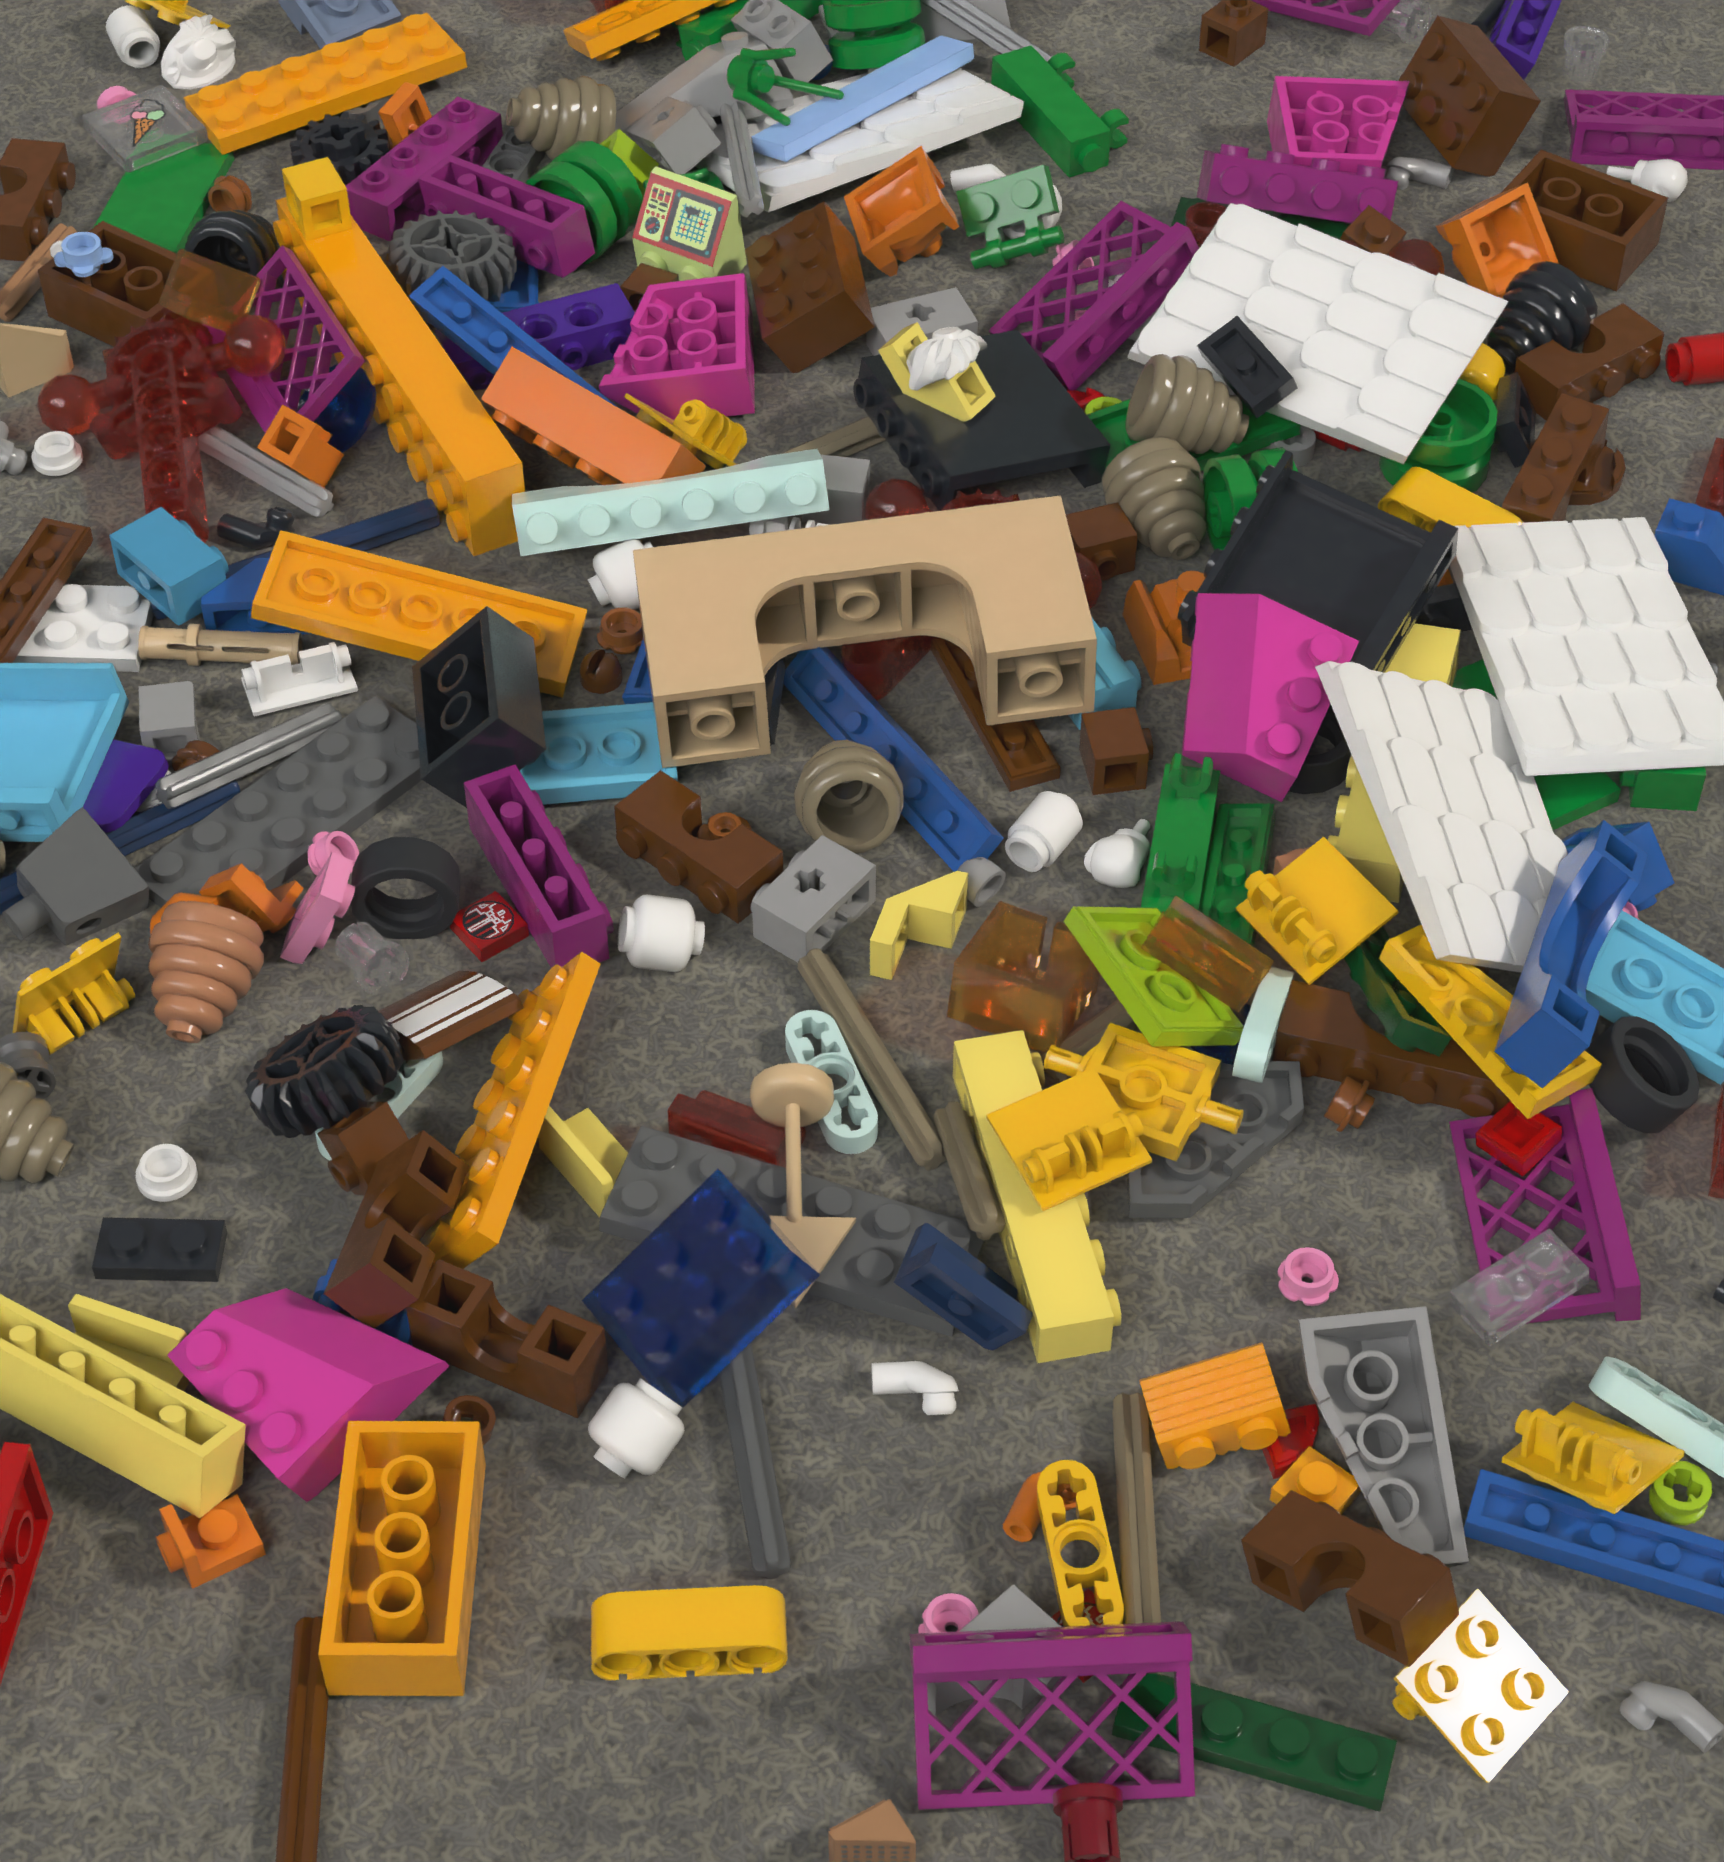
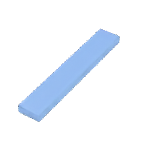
(863, 98)

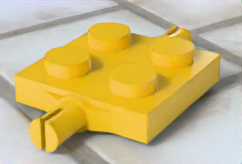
(1160, 1084)

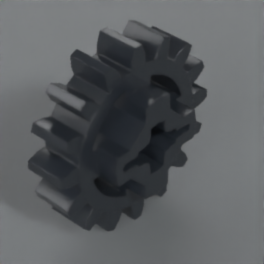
(347, 142)

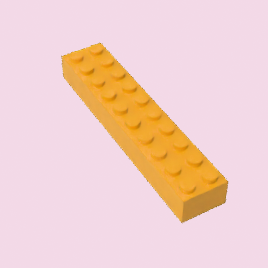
(418, 388)

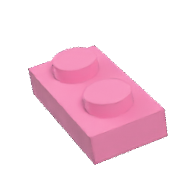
(314, 915)

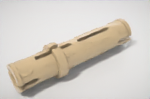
(216, 645)

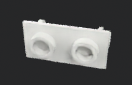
(279, 685)

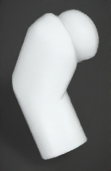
(916, 1378)

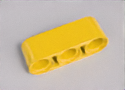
(1426, 498)
(688, 1630)

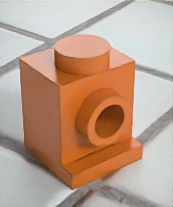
(301, 446)

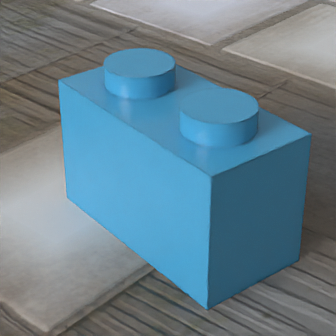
(168, 563)

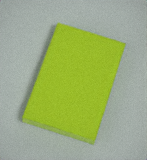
(1156, 997)

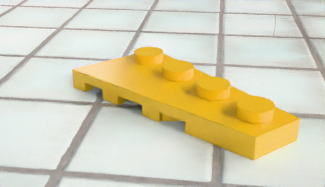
(1473, 1014)

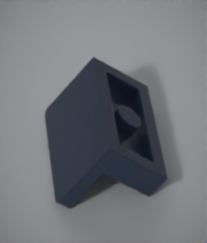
(962, 1289)

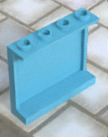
(53, 741)

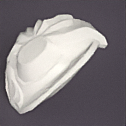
(198, 54)
(943, 356)

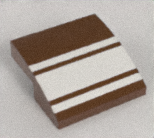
(449, 1012)

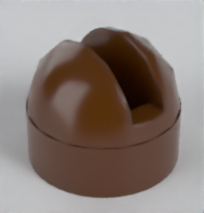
(607, 674)
(473, 1408)

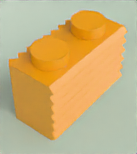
(1215, 1407)

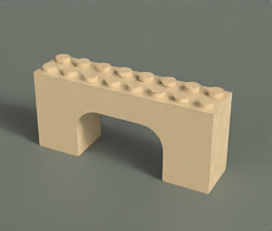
(980, 576)

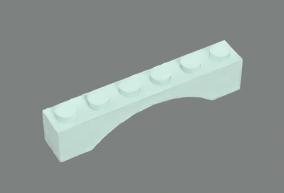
(628, 511)

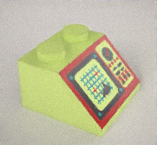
(688, 228)

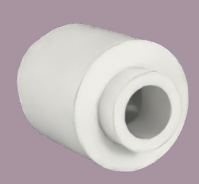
(133, 36)
(1043, 831)

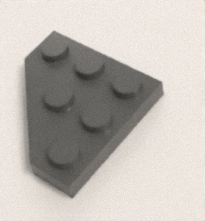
(1215, 1156)

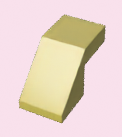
(958, 397)
(921, 914)

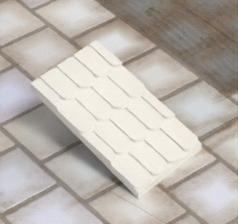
(929, 118)
(1353, 327)
(1589, 647)
(1451, 809)

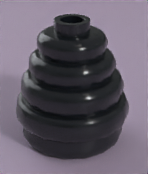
(232, 237)
(1542, 307)

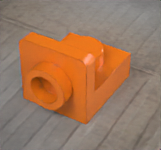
(404, 113)
(249, 896)
(211, 1543)

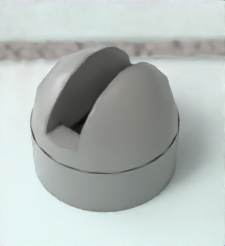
(983, 879)

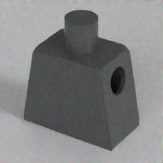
(75, 884)

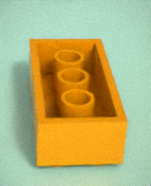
(403, 1559)

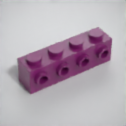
(390, 188)
(1294, 188)
(543, 226)
(537, 868)

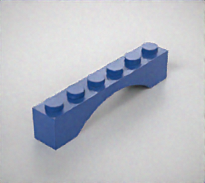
(1549, 1011)

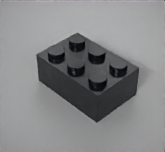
(477, 704)

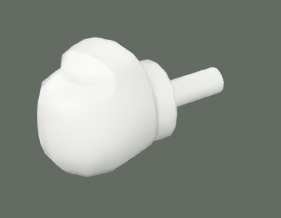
(1659, 176)
(1119, 857)

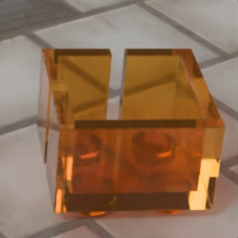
(1000, 982)

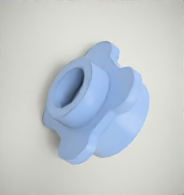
(83, 254)

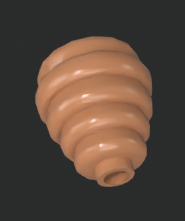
(201, 966)

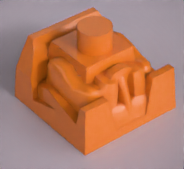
(901, 212)
(1498, 239)
(1156, 626)

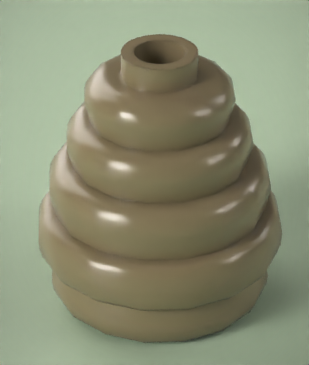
(562, 114)
(1185, 405)
(1160, 495)
(856, 819)
(29, 1136)

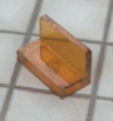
(208, 290)
(1207, 954)

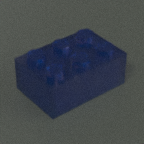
(700, 1288)

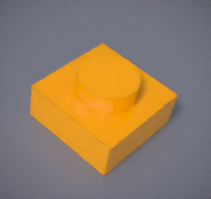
(1318, 1480)

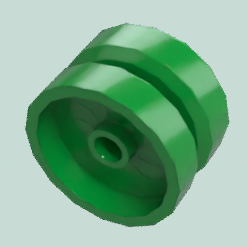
(871, 31)
(600, 183)
(1455, 441)
(1231, 485)

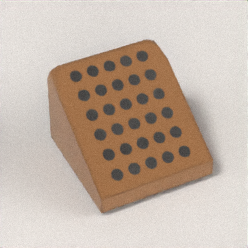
(872, 1837)

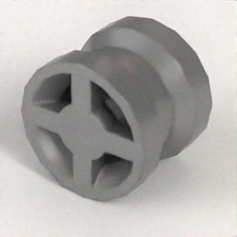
(29, 1058)

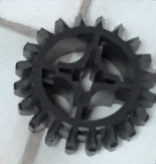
(324, 1071)

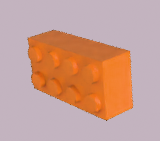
(581, 426)

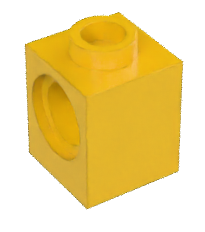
(317, 198)

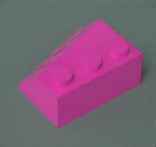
(1334, 119)
(688, 346)
(1257, 688)
(299, 1378)

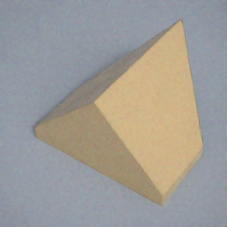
(31, 356)

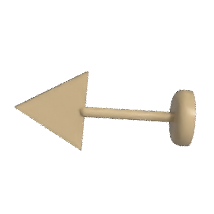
(794, 1098)

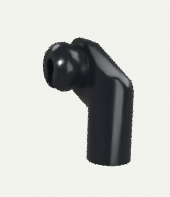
(256, 534)

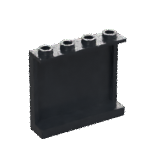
(1019, 433)
(1329, 562)

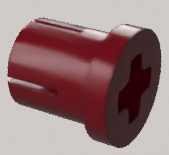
(1089, 1821)

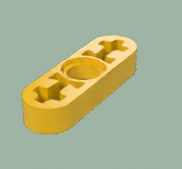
(1089, 1527)

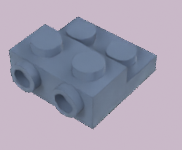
(339, 19)

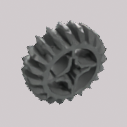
(463, 244)

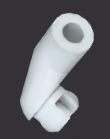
(974, 175)

